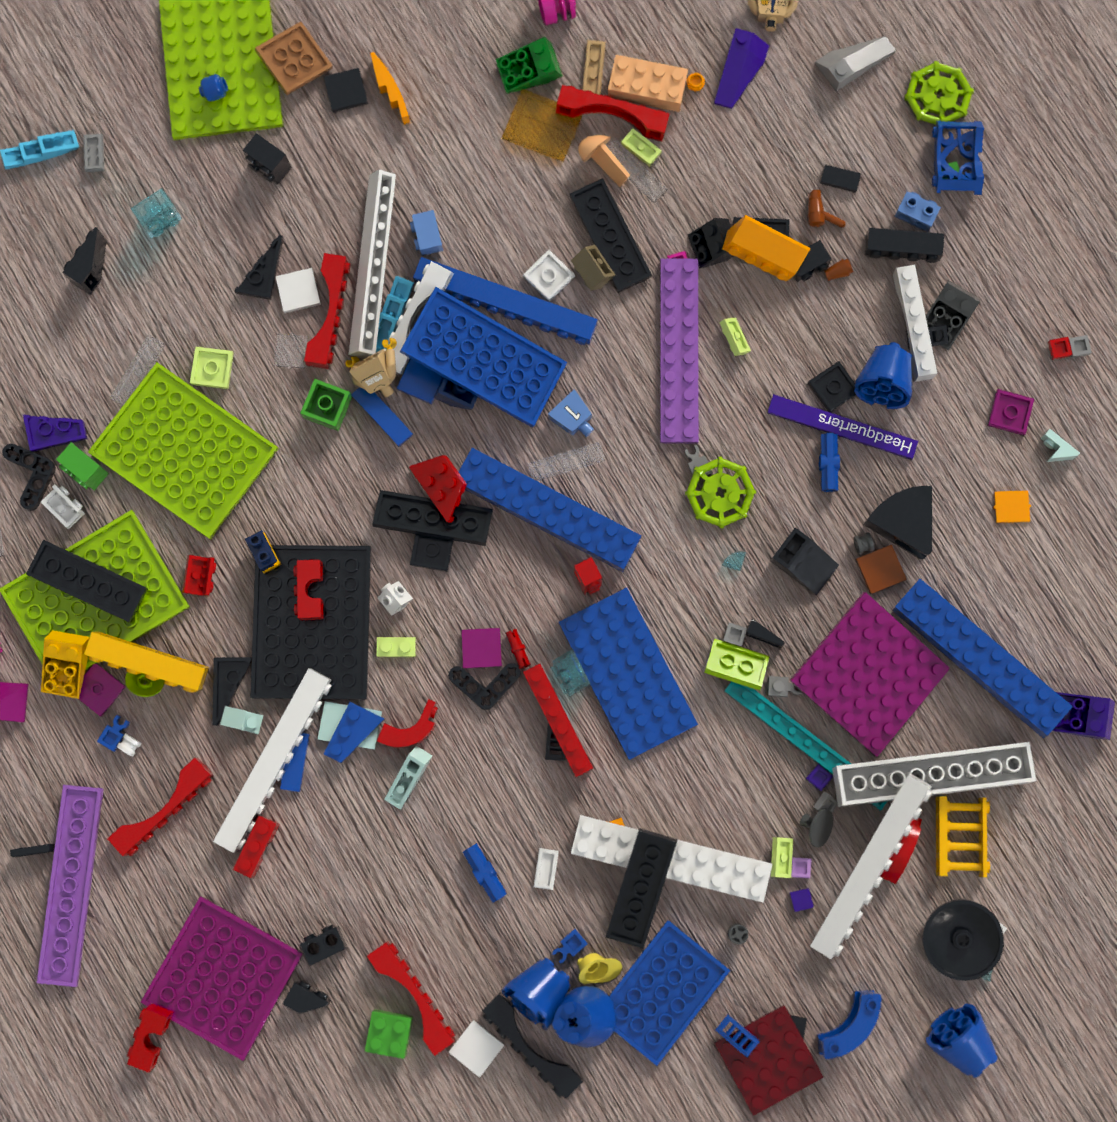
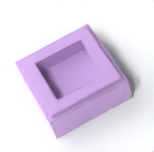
(801, 867)

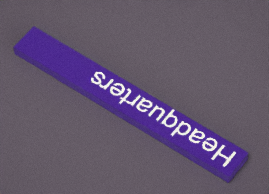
(842, 427)

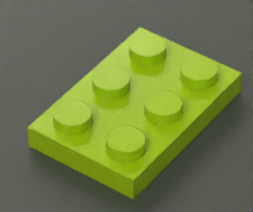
(737, 664)

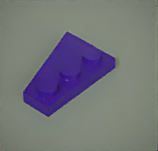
(52, 432)

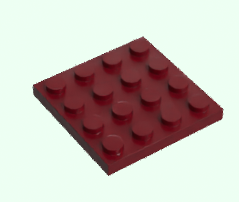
(776, 1065)

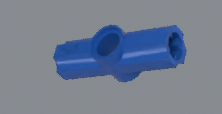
(829, 462)
(484, 873)

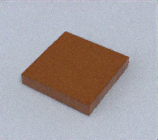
(881, 569)

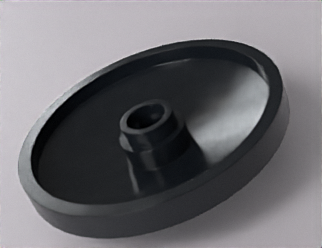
(963, 940)

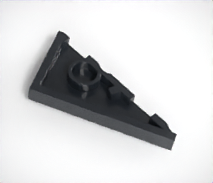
(261, 279)
(227, 676)

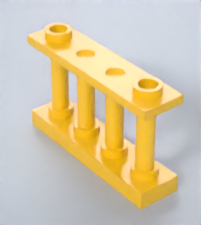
(943, 845)

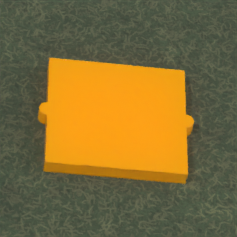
(1011, 506)

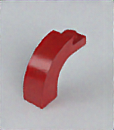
(411, 736)
(902, 858)

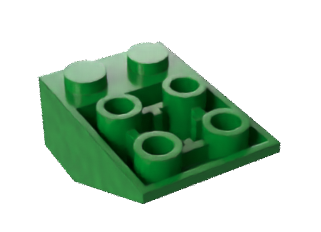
(529, 66)

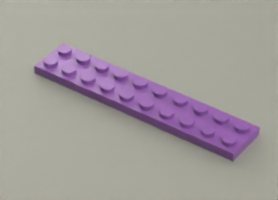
(679, 351)
(70, 886)

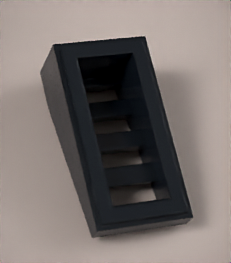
(762, 634)
(548, 756)

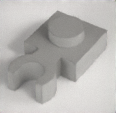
(696, 461)
(780, 687)

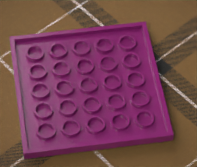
(869, 674)
(222, 977)

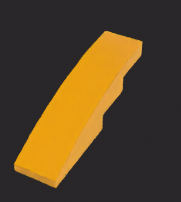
(387, 84)

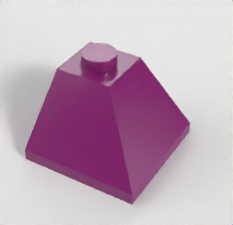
(13, 701)

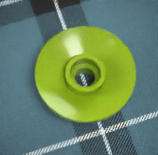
(136, 685)

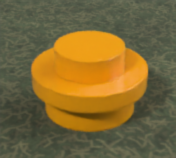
(695, 82)

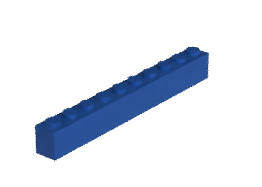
(516, 305)

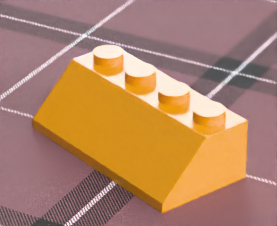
(765, 248)

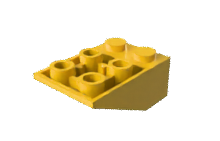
(64, 664)

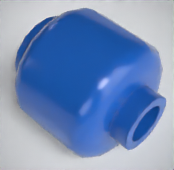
(213, 87)

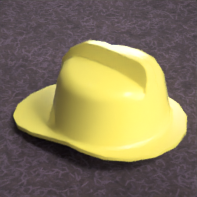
(596, 969)

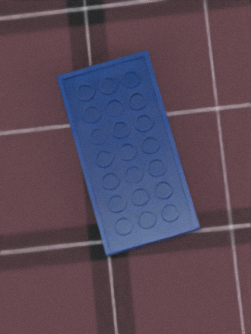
(483, 357)
(628, 673)

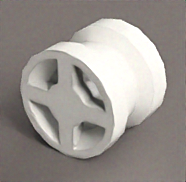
(129, 745)

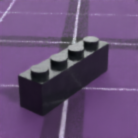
(904, 244)

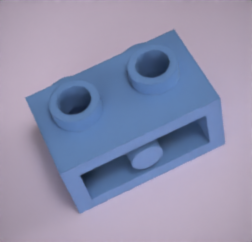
(917, 211)
(427, 233)

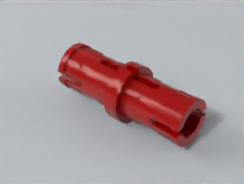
(518, 649)

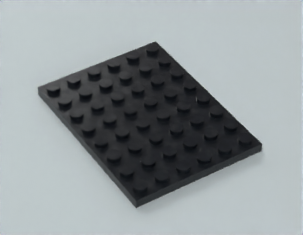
(333, 646)

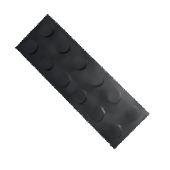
(610, 234)
(422, 517)
(87, 581)
(641, 888)

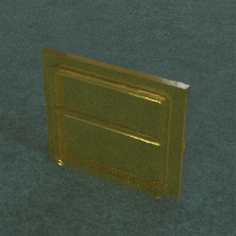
(539, 128)

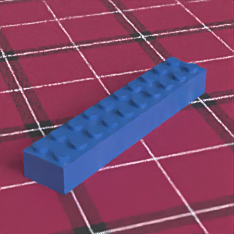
(549, 510)
(982, 658)

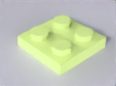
(211, 367)

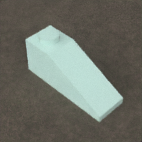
(408, 777)

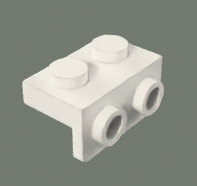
(62, 507)

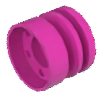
(550, 9)

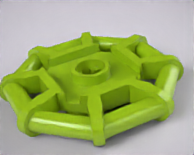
(935, 84)
(731, 494)

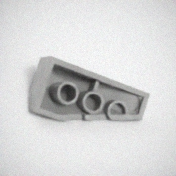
(849, 63)

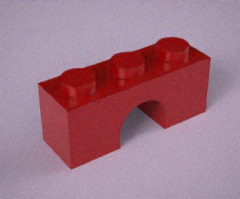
(308, 572)
(588, 576)
(254, 848)
(143, 1053)

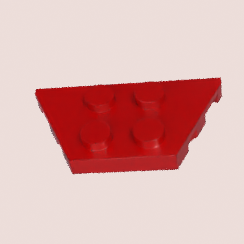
(441, 484)

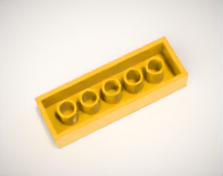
(146, 660)

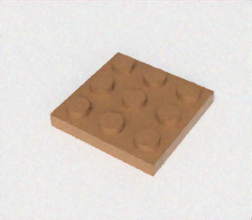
(293, 58)

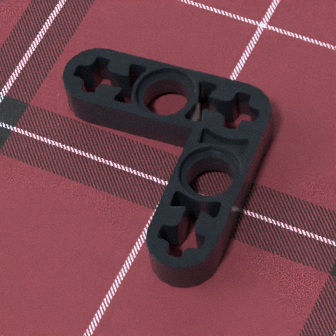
(38, 474)
(481, 691)

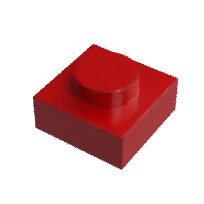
(1059, 348)

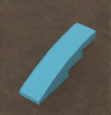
(39, 150)
(393, 309)

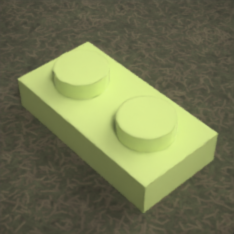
(641, 147)
(735, 336)
(396, 647)
(782, 857)

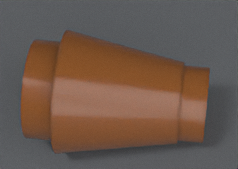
(839, 270)

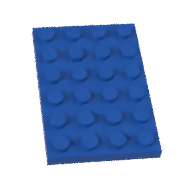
(664, 991)

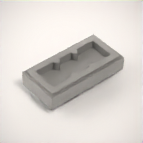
(93, 153)

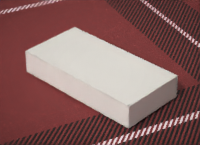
(546, 868)

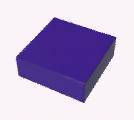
(819, 777)
(801, 900)

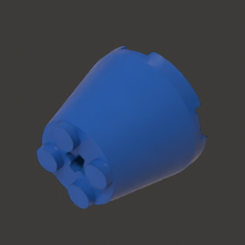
(886, 377)
(538, 992)
(585, 1017)
(963, 1040)

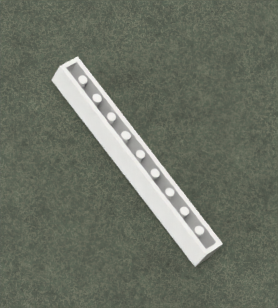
(372, 264)
(272, 760)
(871, 866)

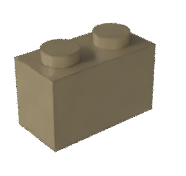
(592, 267)

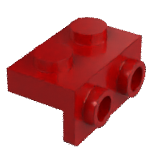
(199, 575)

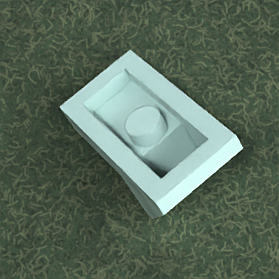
(1062, 449)
(241, 720)

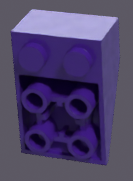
(1088, 717)

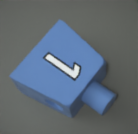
(572, 415)

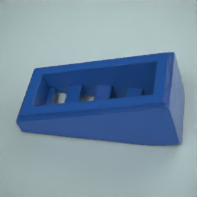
(754, 1041)

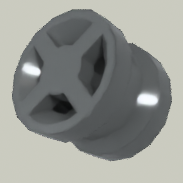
(863, 543)
(740, 935)

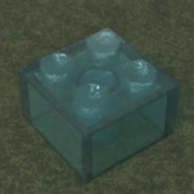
(156, 213)

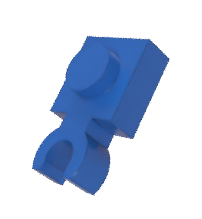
(112, 735)
(571, 944)

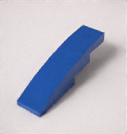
(382, 416)

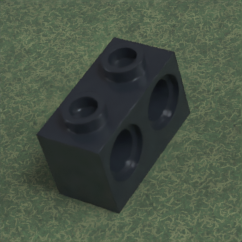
(325, 949)

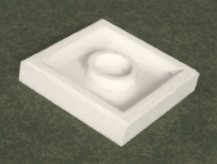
(548, 275)
(298, 290)
(476, 1048)

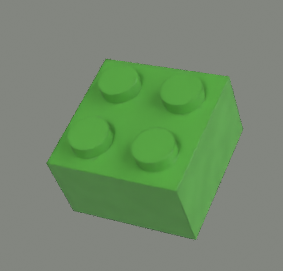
(326, 404)
(78, 464)
(389, 1034)

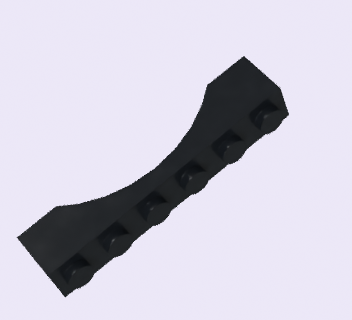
(561, 1076)

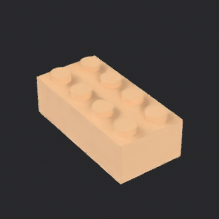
(647, 83)

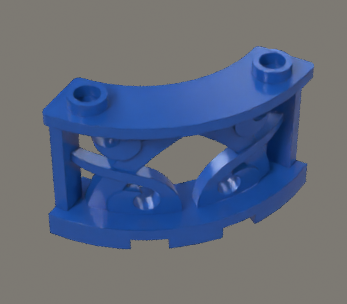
(969, 181)
(854, 1029)

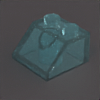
(570, 673)

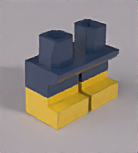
(262, 551)

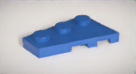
(351, 731)

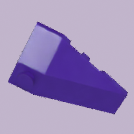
(743, 61)

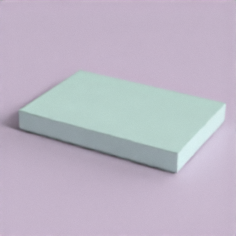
(331, 717)

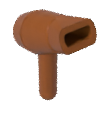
(816, 212)

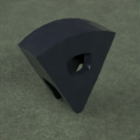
(906, 520)

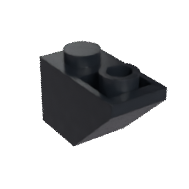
(816, 260)
(304, 999)

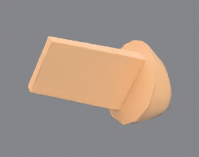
(596, 148)

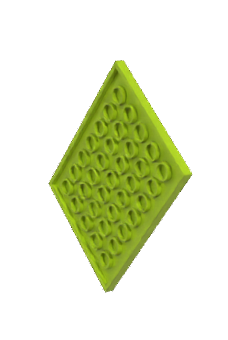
(220, 40)
(183, 450)
(121, 548)

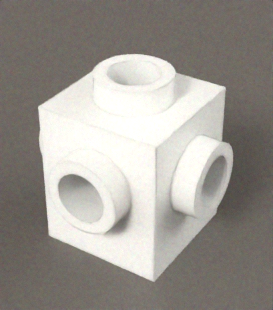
(394, 597)

